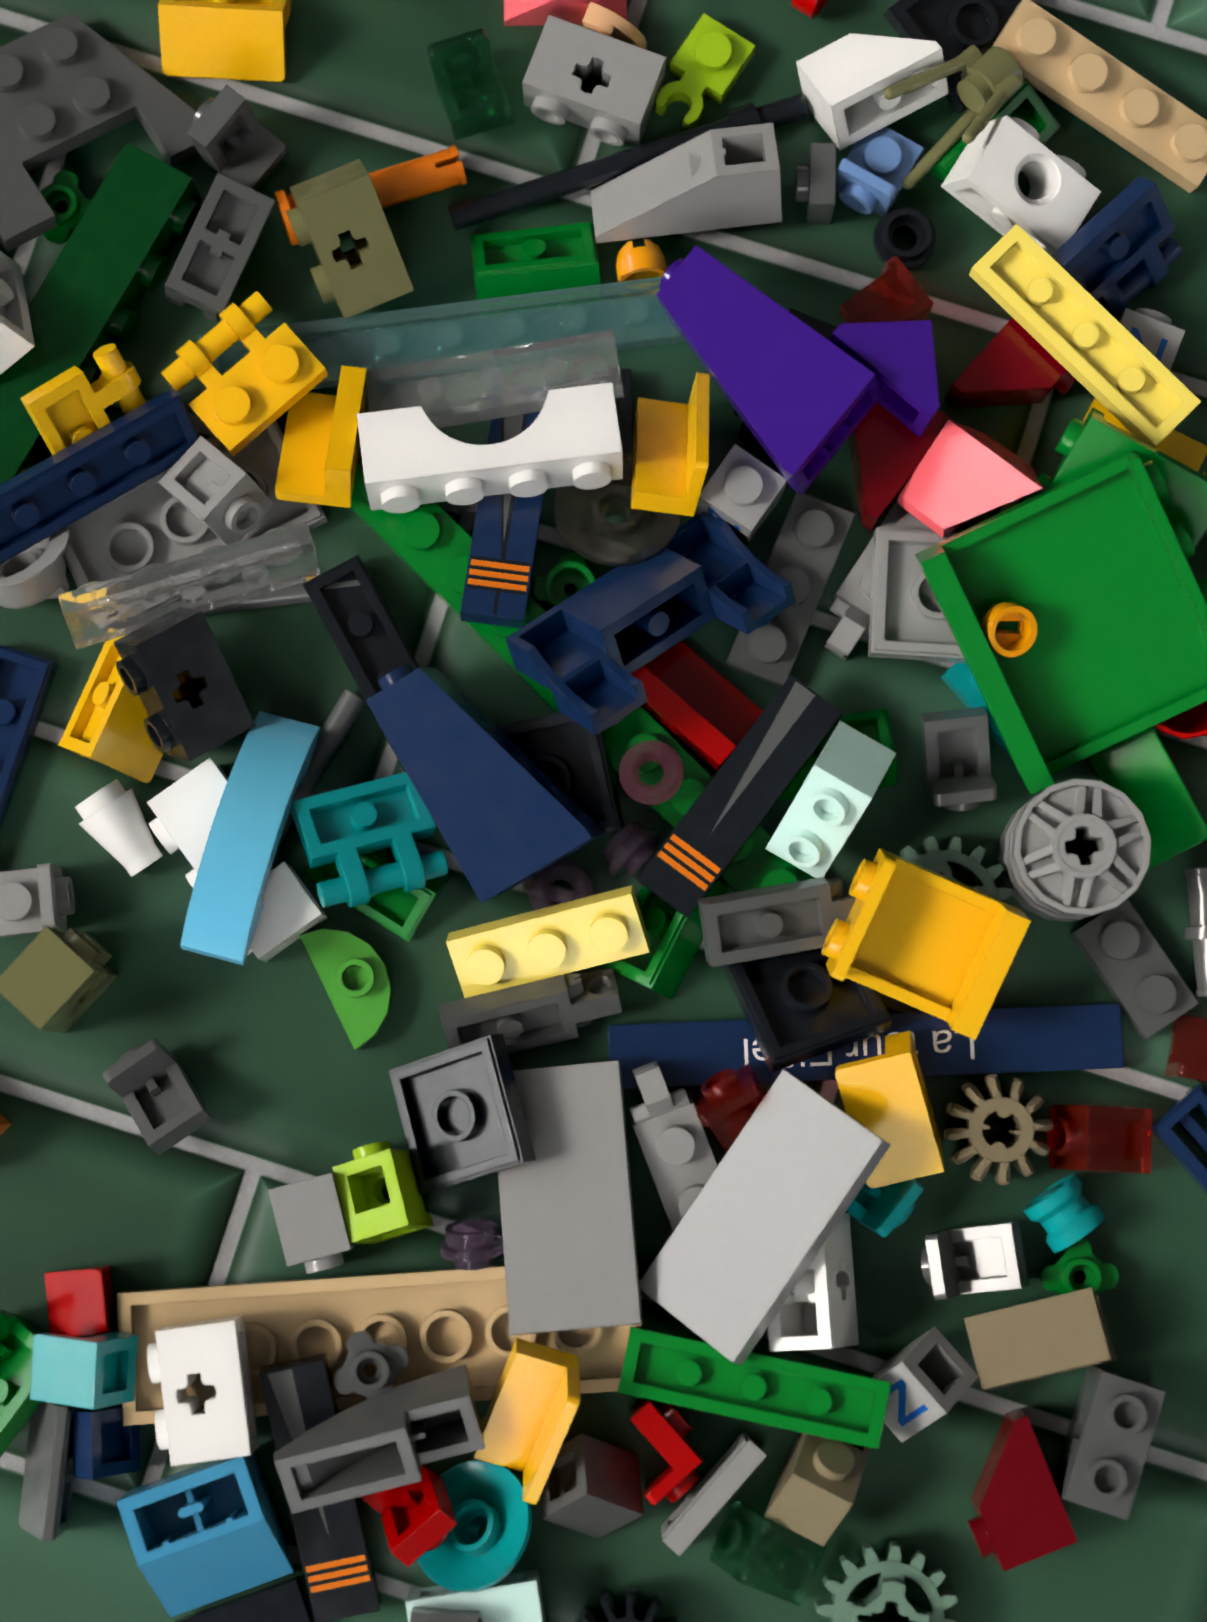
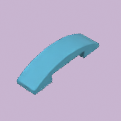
(246, 837)

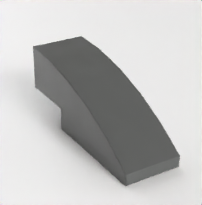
(382, 1441)

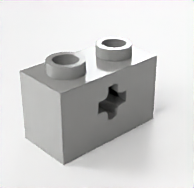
(572, 58)

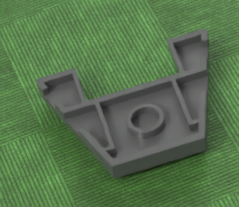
(62, 92)

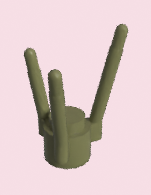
(983, 88)

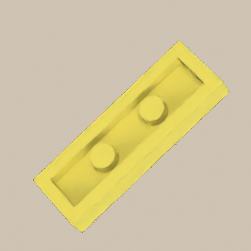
(548, 942)

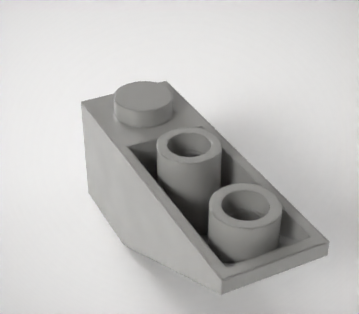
(702, 185)

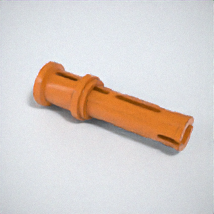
(399, 182)

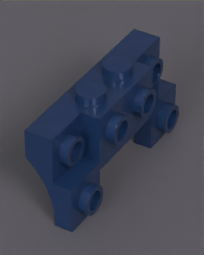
(638, 612)

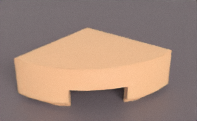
(613, 25)

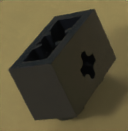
(210, 701)

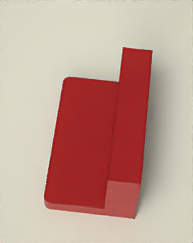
(696, 704)

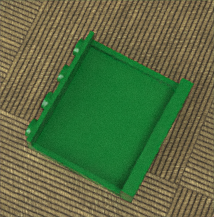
(1111, 609)

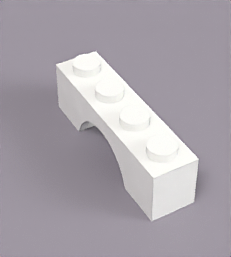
(417, 464)

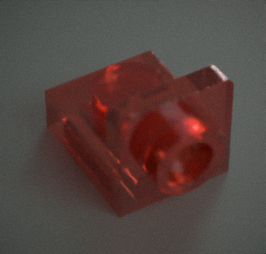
(729, 1102)
(1100, 1139)

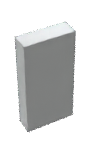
(712, 1492)

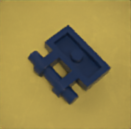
(1123, 247)

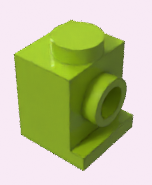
(360, 1188)

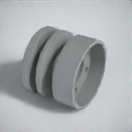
(1050, 879)

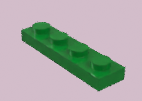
(759, 1391)

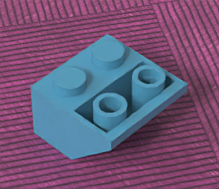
(205, 1533)

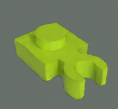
(706, 65)

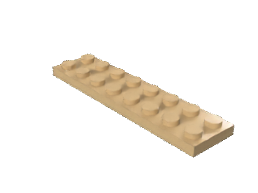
(435, 1314)

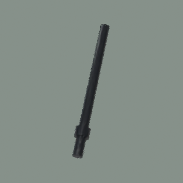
(613, 165)

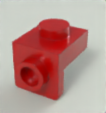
(666, 1431)
(414, 1516)

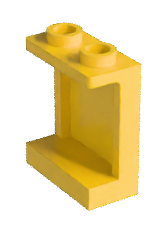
(925, 941)

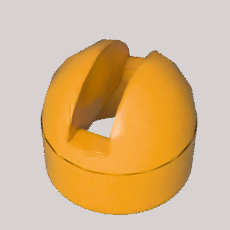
(640, 261)
(1009, 642)

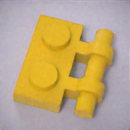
(258, 386)
(73, 408)

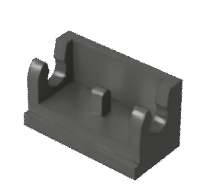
(218, 247)

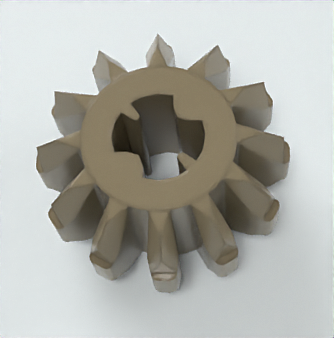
(998, 1107)

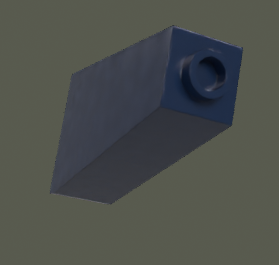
(479, 787)

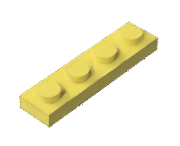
(1084, 337)

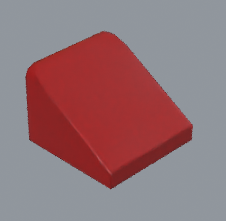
(80, 1301)

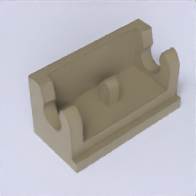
(1039, 1339)

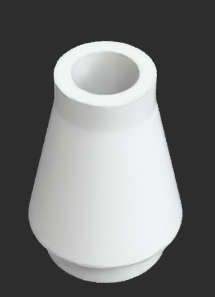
(119, 826)

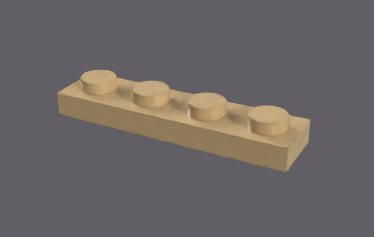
(1107, 94)

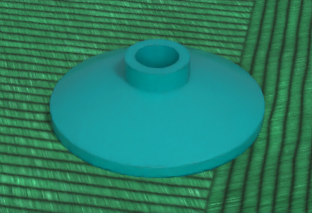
(478, 1496)

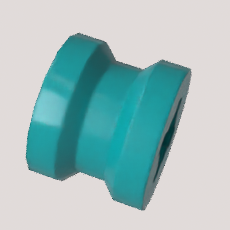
(1064, 1213)

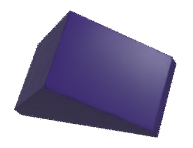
(904, 366)

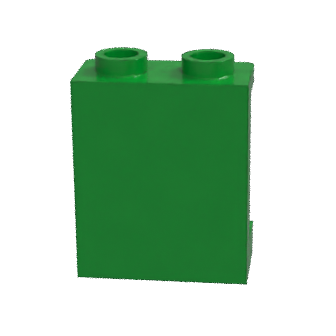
(1097, 441)

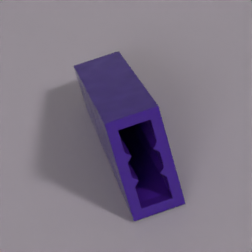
(775, 370)

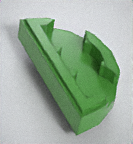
(353, 980)

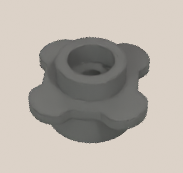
(365, 1350)

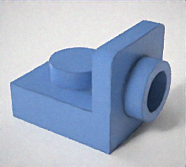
(875, 171)

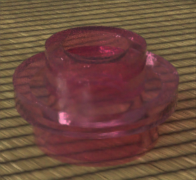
(657, 753)

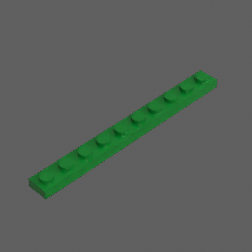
(440, 556)

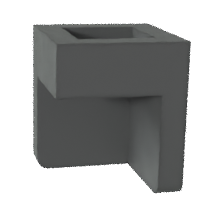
(592, 1487)

